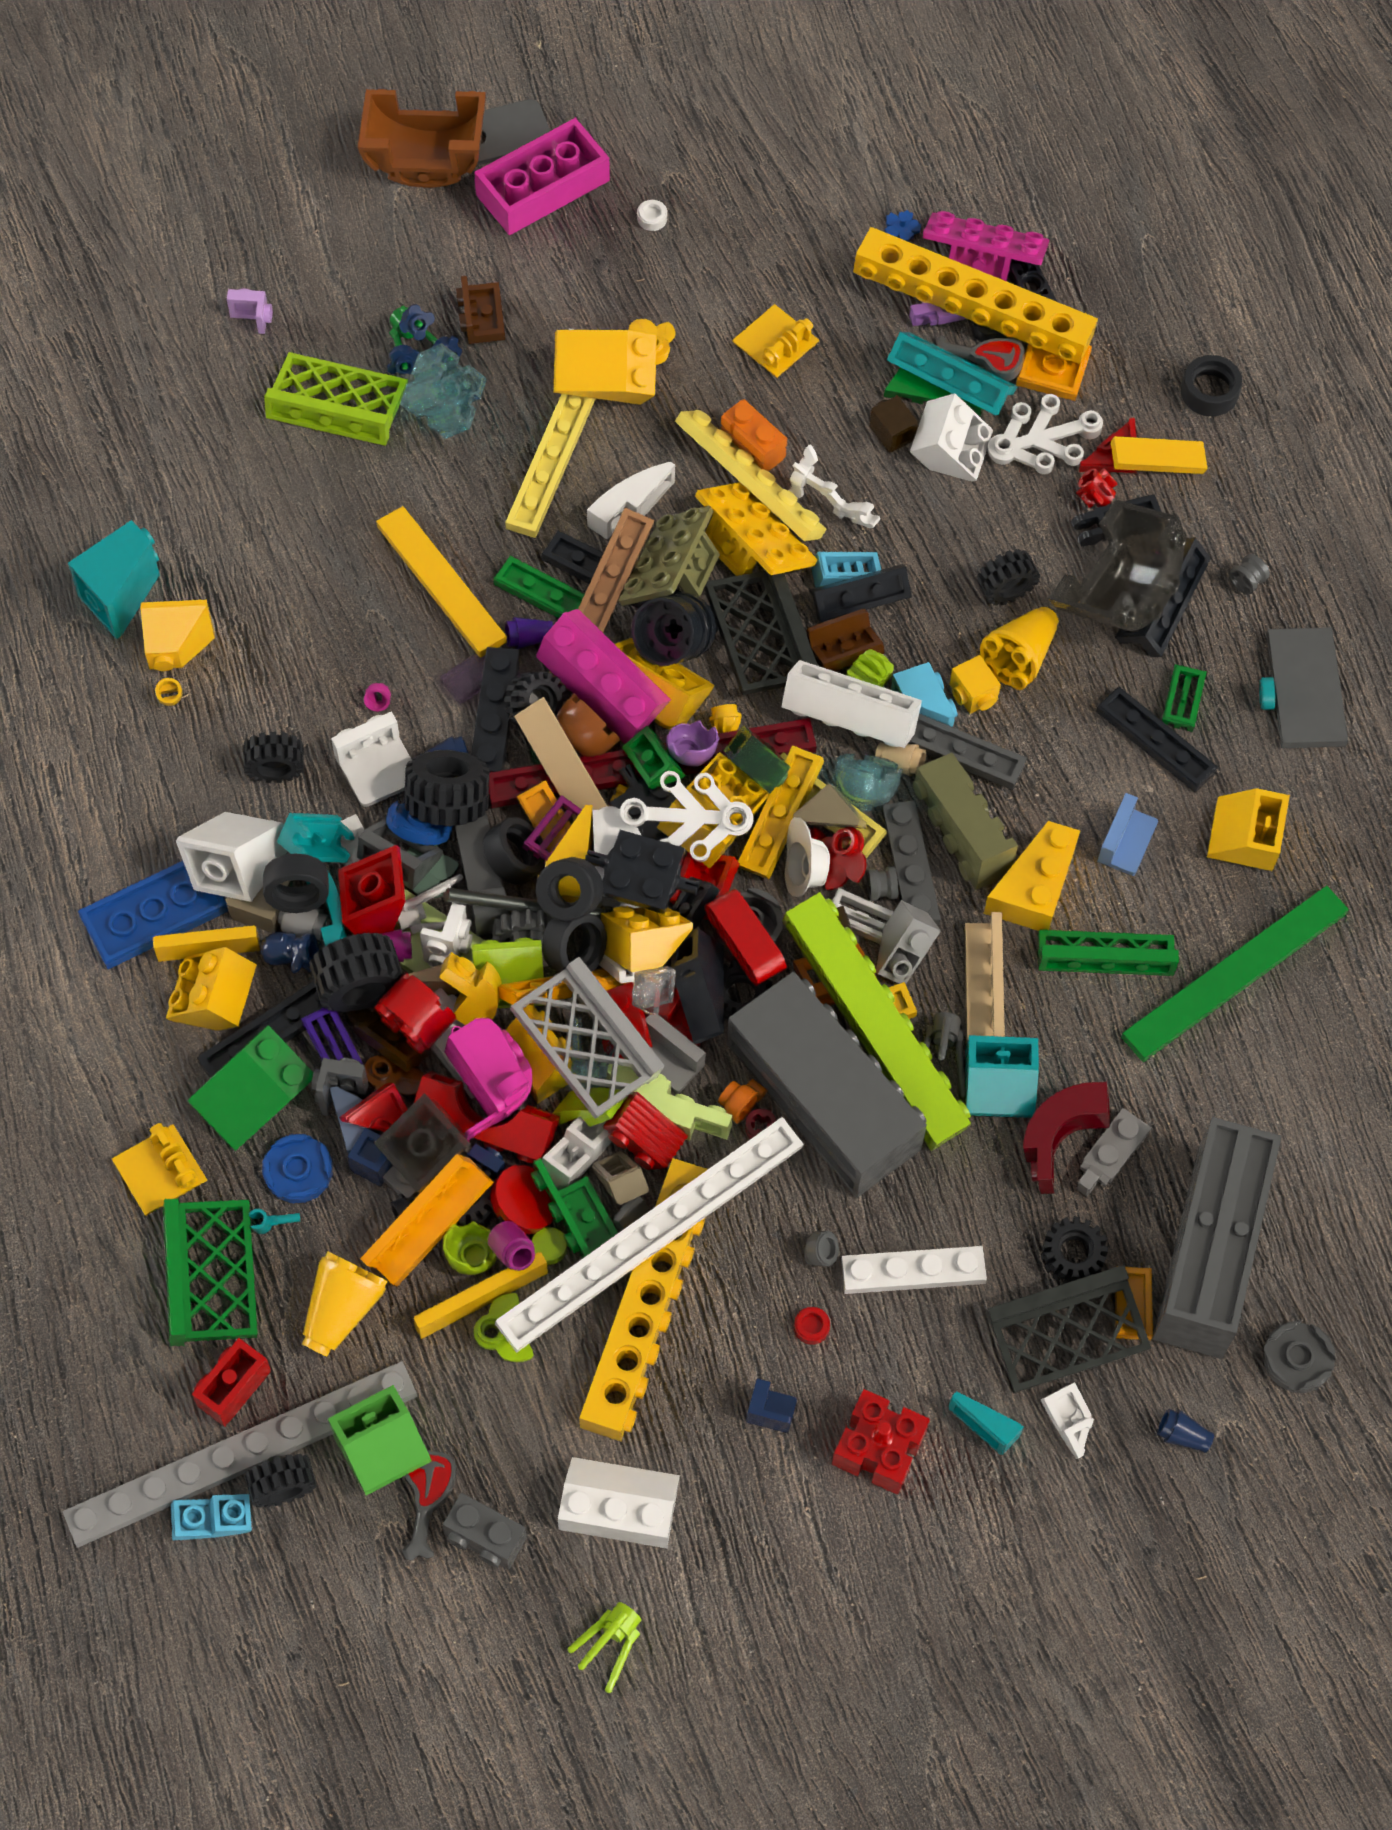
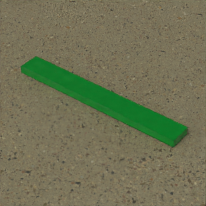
(1234, 973)

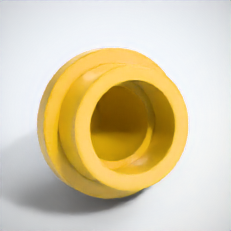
(725, 718)

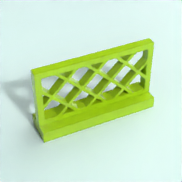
(330, 414)

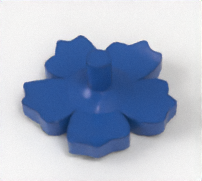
(902, 225)

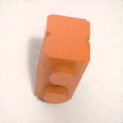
(755, 435)

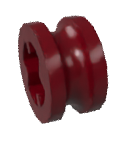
(763, 1116)

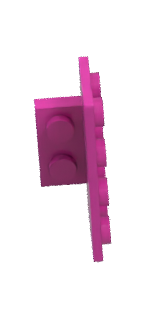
(983, 245)

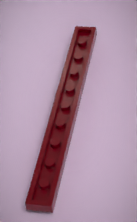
(604, 768)

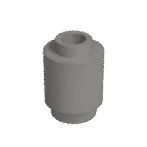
(304, 922)

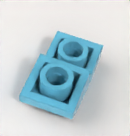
(211, 1517)

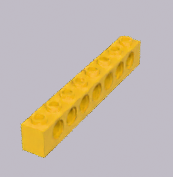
(975, 295)
(614, 1419)

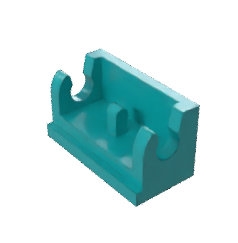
(316, 836)

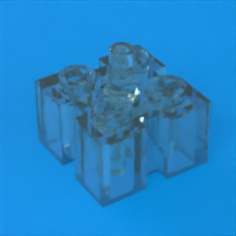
(443, 391)

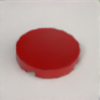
(519, 1200)

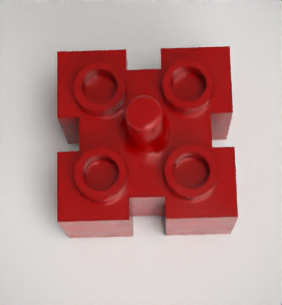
(880, 1441)

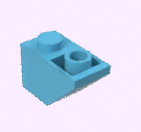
(927, 686)

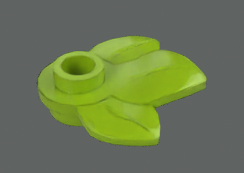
(499, 1343)

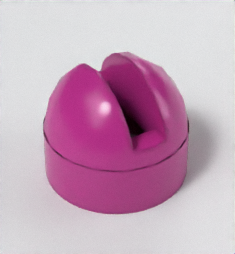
(370, 697)

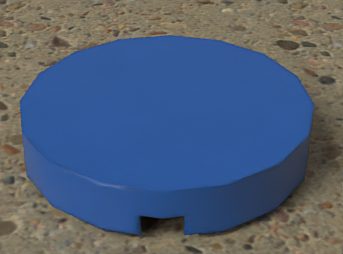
(414, 830)
(297, 1168)

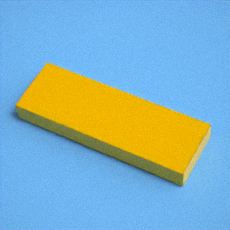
(1159, 455)
(181, 945)

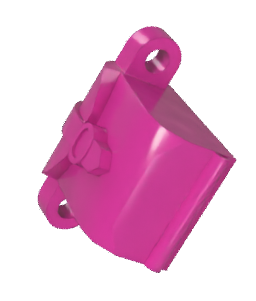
(491, 1069)

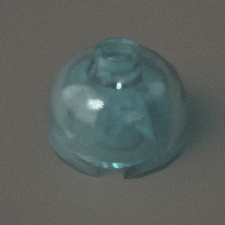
(867, 781)

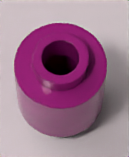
(511, 1245)

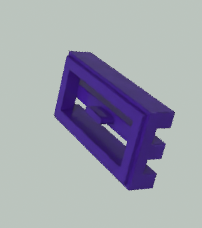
(318, 1016)

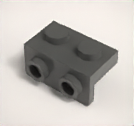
(345, 1074)

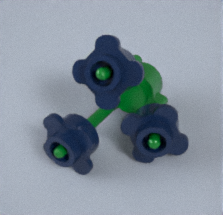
(412, 323)

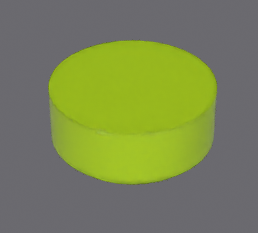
(551, 1244)

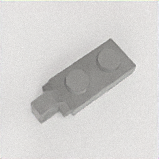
(1112, 1151)

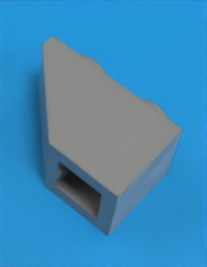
(905, 942)

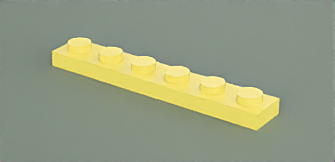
(549, 464)
(756, 480)

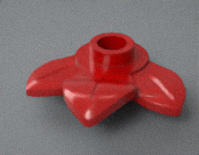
(844, 861)

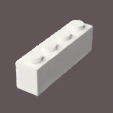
(851, 704)

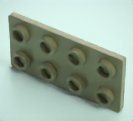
(673, 556)

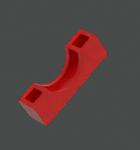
(526, 1134)

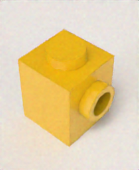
(974, 685)

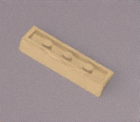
(558, 756)

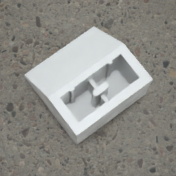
(951, 438)

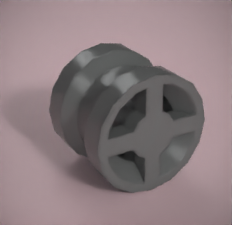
(1249, 574)
(882, 883)

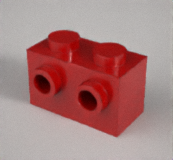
(231, 1382)

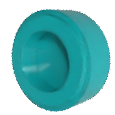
(1267, 693)

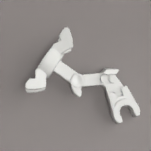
(802, 475)

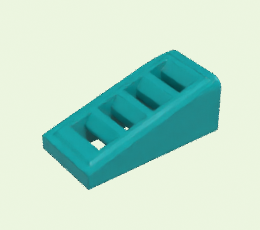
(990, 1425)

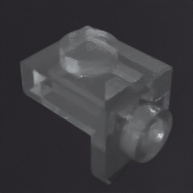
(653, 989)

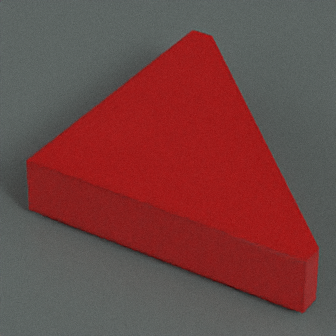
(1103, 457)
(377, 1110)

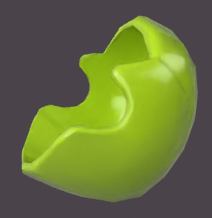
(468, 1249)

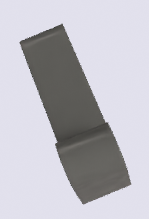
(478, 873)

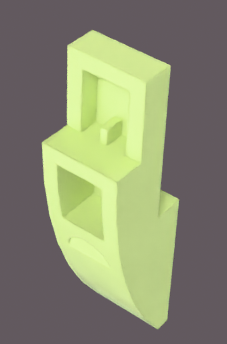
(678, 1108)

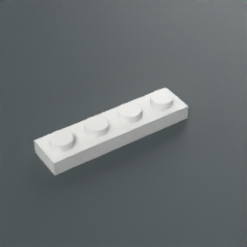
(913, 1269)

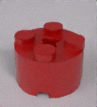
(415, 1012)

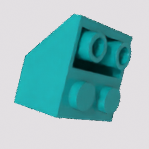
(1001, 1076)

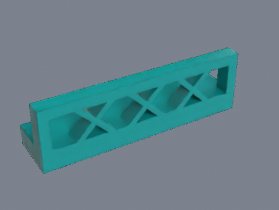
(950, 372)

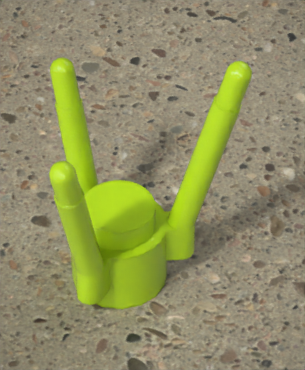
(617, 1625)

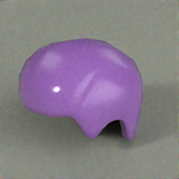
(692, 743)

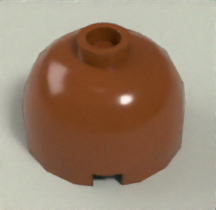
(585, 728)

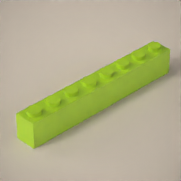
(874, 1017)

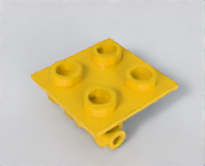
(776, 340)
(159, 1168)

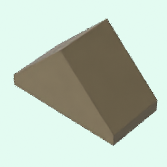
(830, 809)
(256, 912)

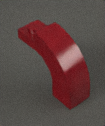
(1059, 1116)

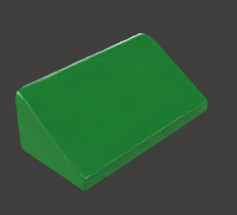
(651, 758)

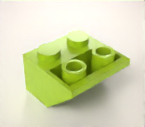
(512, 960)

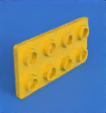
(750, 533)

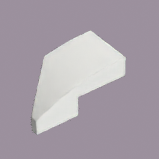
(1070, 1417)

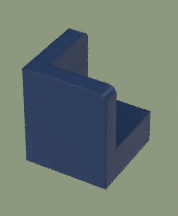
(367, 1159)
(770, 1408)

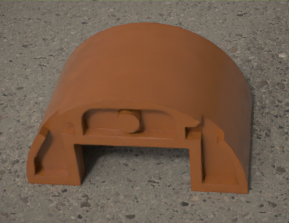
(421, 145)

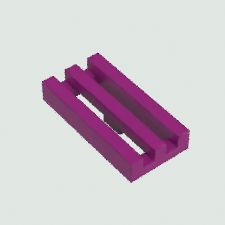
(540, 851)

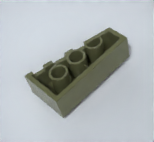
(964, 821)

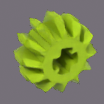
(872, 668)

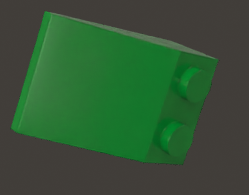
(251, 1088)

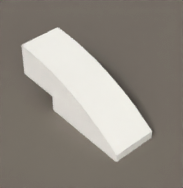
(636, 493)
(575, 1152)

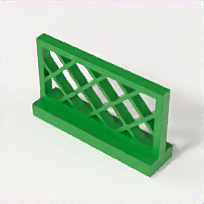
(178, 1277)

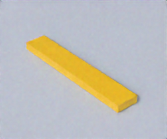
(441, 581)

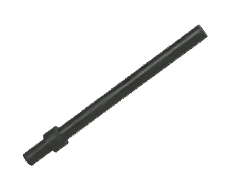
(503, 901)

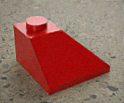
(372, 892)

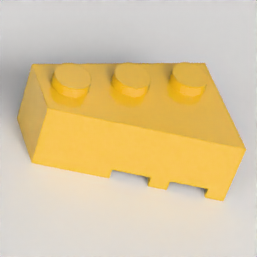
(1035, 881)

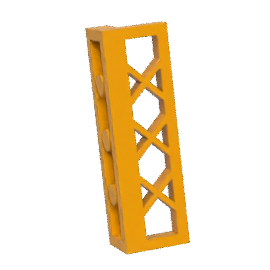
(427, 1219)

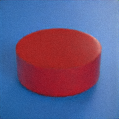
(812, 1325)

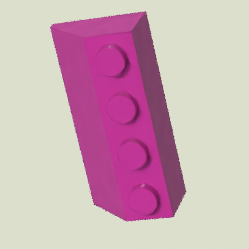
(601, 675)

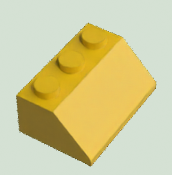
(679, 683)

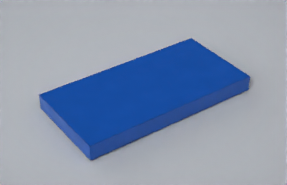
(155, 906)

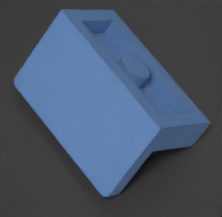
(1127, 837)

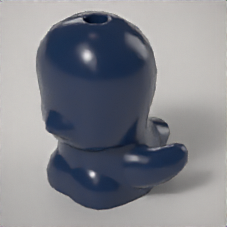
(286, 948)

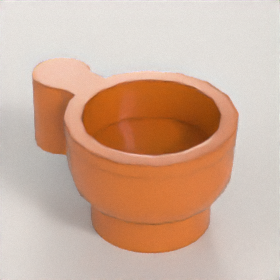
(741, 1099)

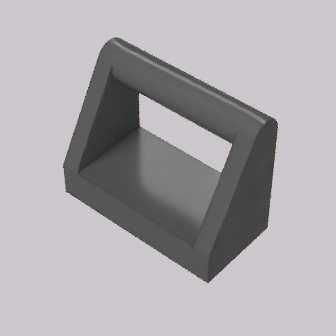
(413, 868)

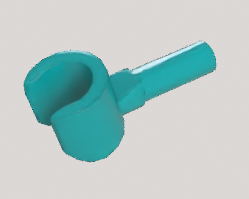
(271, 1220)

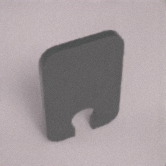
(510, 128)

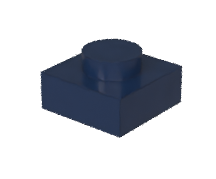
(488, 1158)

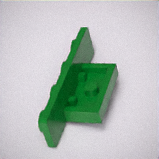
(579, 1211)

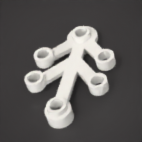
(1043, 438)
(694, 815)

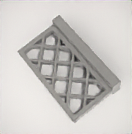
(611, 1021)

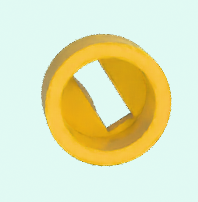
(167, 686)

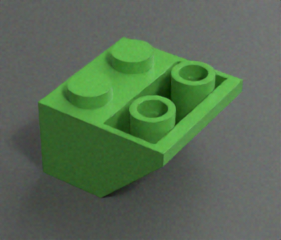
(379, 1440)

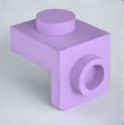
(250, 305)

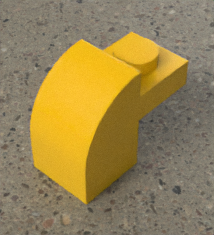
(478, 988)

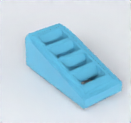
(826, 568)

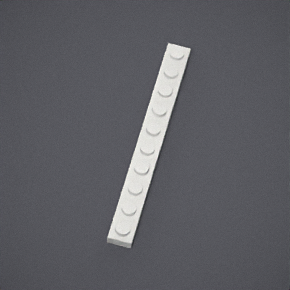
(648, 1234)

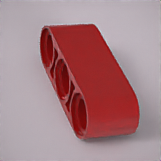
(745, 937)

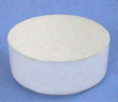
(652, 215)

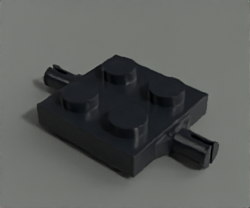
(651, 797)
(642, 871)

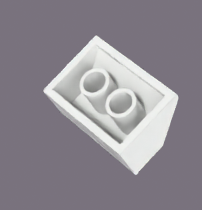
(618, 1502)

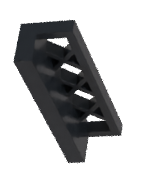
(1159, 632)

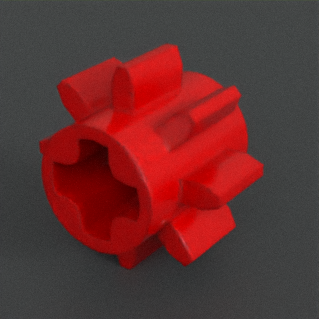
(1096, 488)

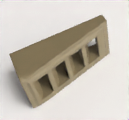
(620, 1177)

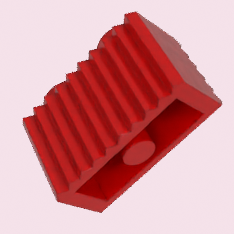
(645, 1132)

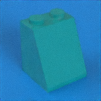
(116, 575)

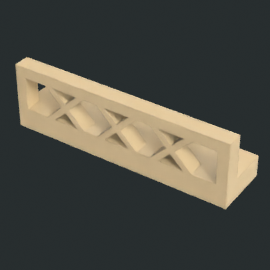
(984, 978)

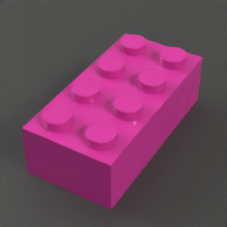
(542, 176)

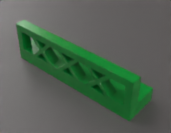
(1105, 957)

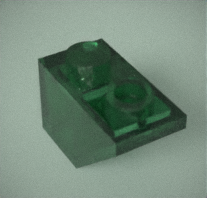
(757, 759)

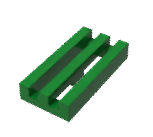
(1179, 720)

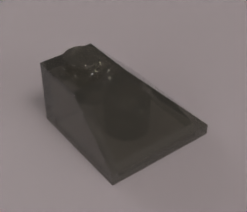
(422, 1142)

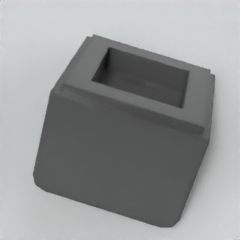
(630, 1213)

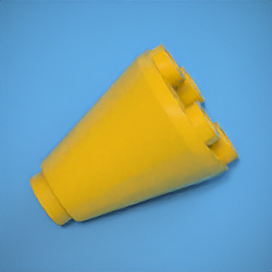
(1019, 647)
(338, 1302)

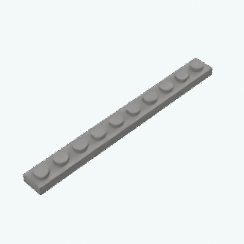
(225, 1459)

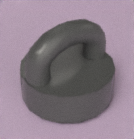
(821, 1249)

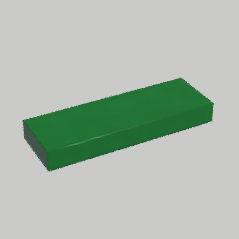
(537, 588)

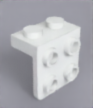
(372, 759)

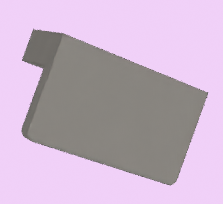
(678, 1054)

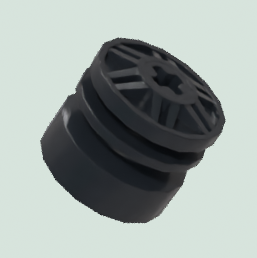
(657, 630)

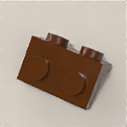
(482, 311)
(843, 640)

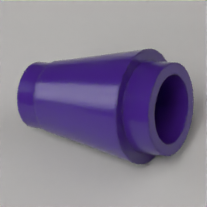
(525, 632)

